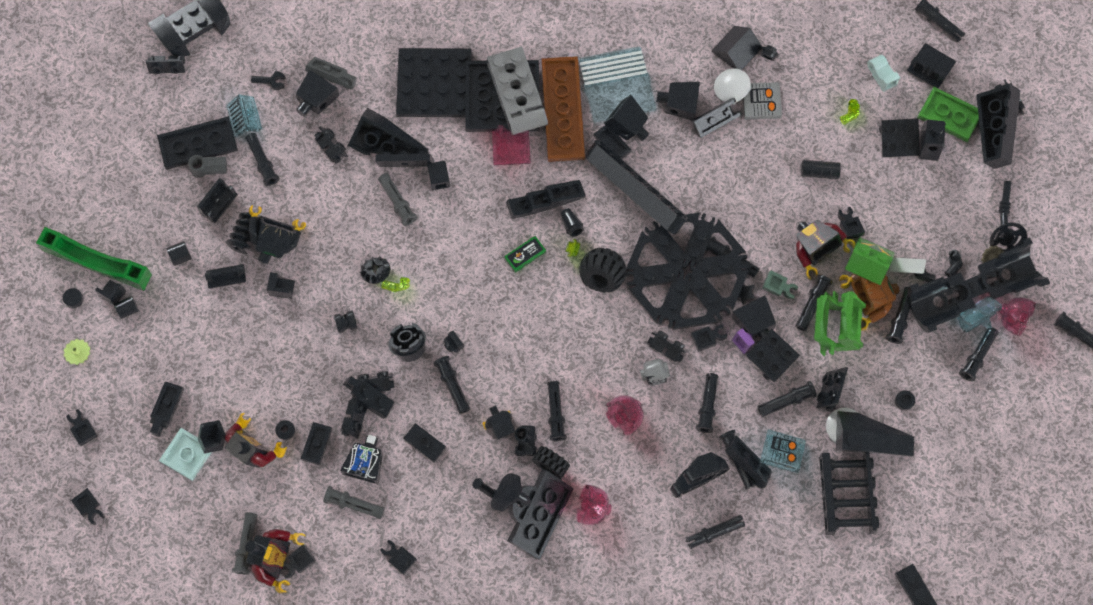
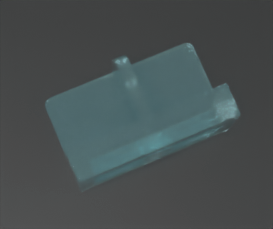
(979, 315)

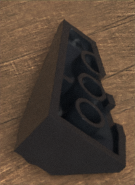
(379, 135)
(864, 434)

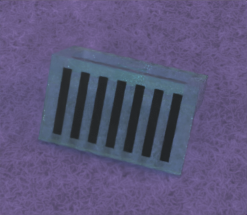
(243, 115)

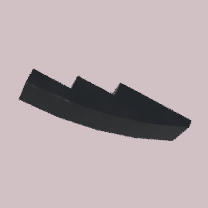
(545, 199)

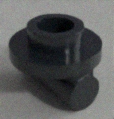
(453, 342)

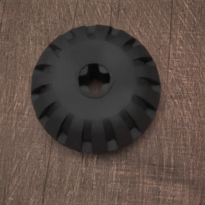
(602, 270)

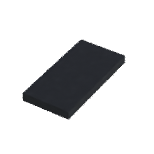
(203, 139)

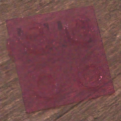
(510, 148)

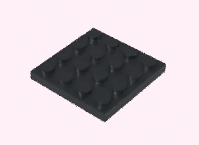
(432, 82)
(482, 104)

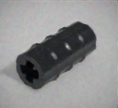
(820, 169)

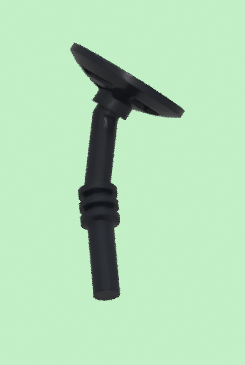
(1007, 234)

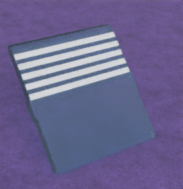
(614, 77)

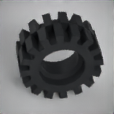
(551, 461)

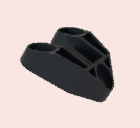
(701, 471)

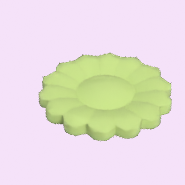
(76, 351)

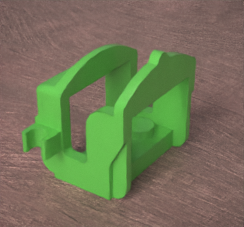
(850, 322)

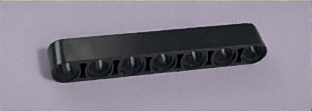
(636, 187)

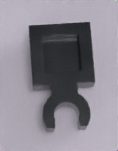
(850, 226)
(706, 338)
(83, 429)
(87, 504)
(401, 558)
(299, 561)

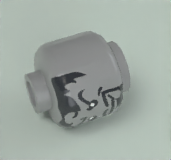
(655, 372)

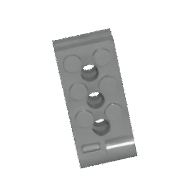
(518, 117)

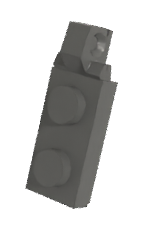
(331, 72)

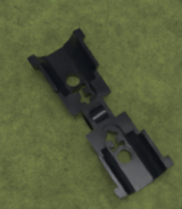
(1015, 260)

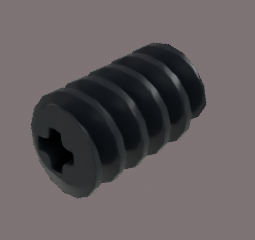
(240, 234)

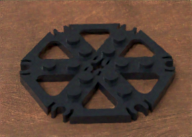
(698, 284)

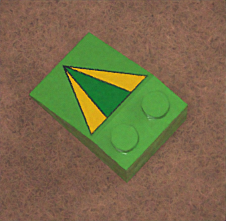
(870, 261)

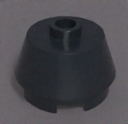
(407, 342)

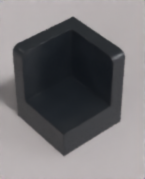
(438, 175)
(280, 287)
(111, 292)
(211, 436)

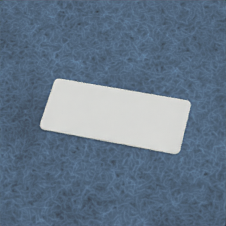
(907, 265)

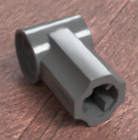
(209, 166)

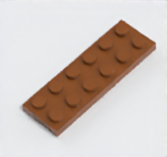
(563, 109)

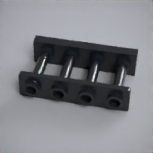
(831, 504)

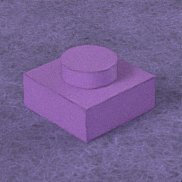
(743, 341)

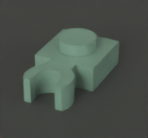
(777, 285)

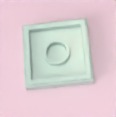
(185, 455)

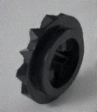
(383, 270)

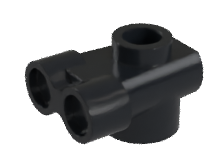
(526, 441)

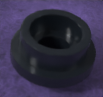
(769, 52)
(287, 435)

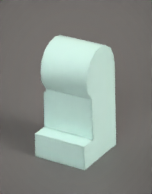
(883, 73)

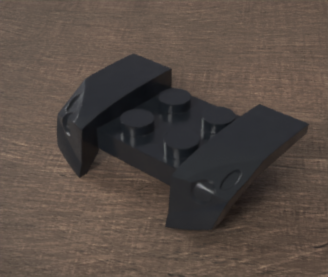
(189, 24)

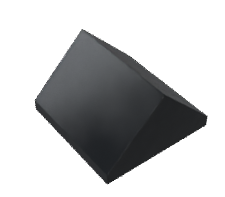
(738, 47)

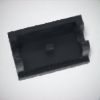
(217, 200)

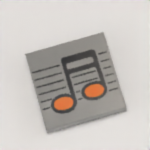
(763, 101)

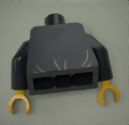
(272, 236)

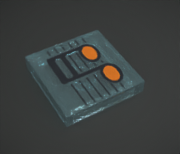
(782, 451)

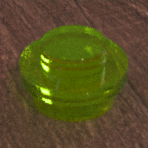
(572, 248)

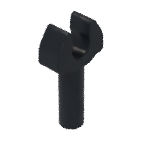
(270, 80)

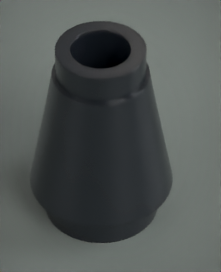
(571, 222)

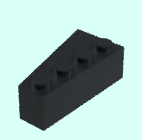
(998, 124)

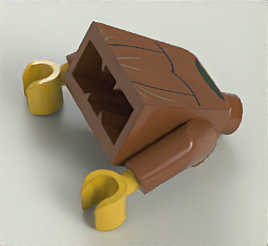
(877, 297)

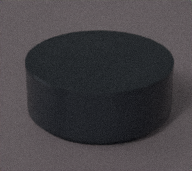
(72, 298)
(905, 400)

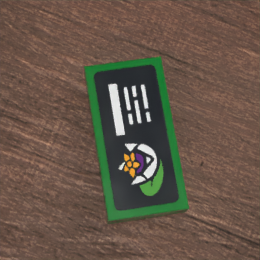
(525, 254)

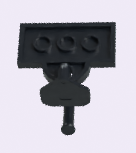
(538, 509)

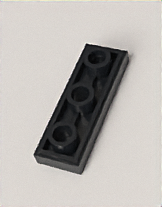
(404, 159)

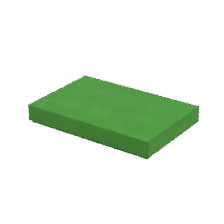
(958, 115)

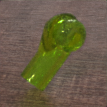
(853, 112)
(396, 287)

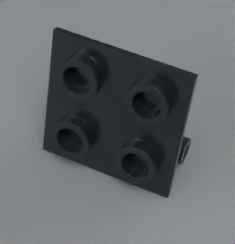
(931, 66)
(900, 137)
(772, 355)
(831, 389)

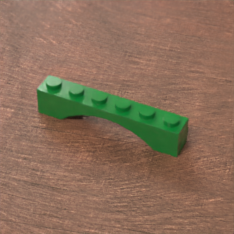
(79, 254)

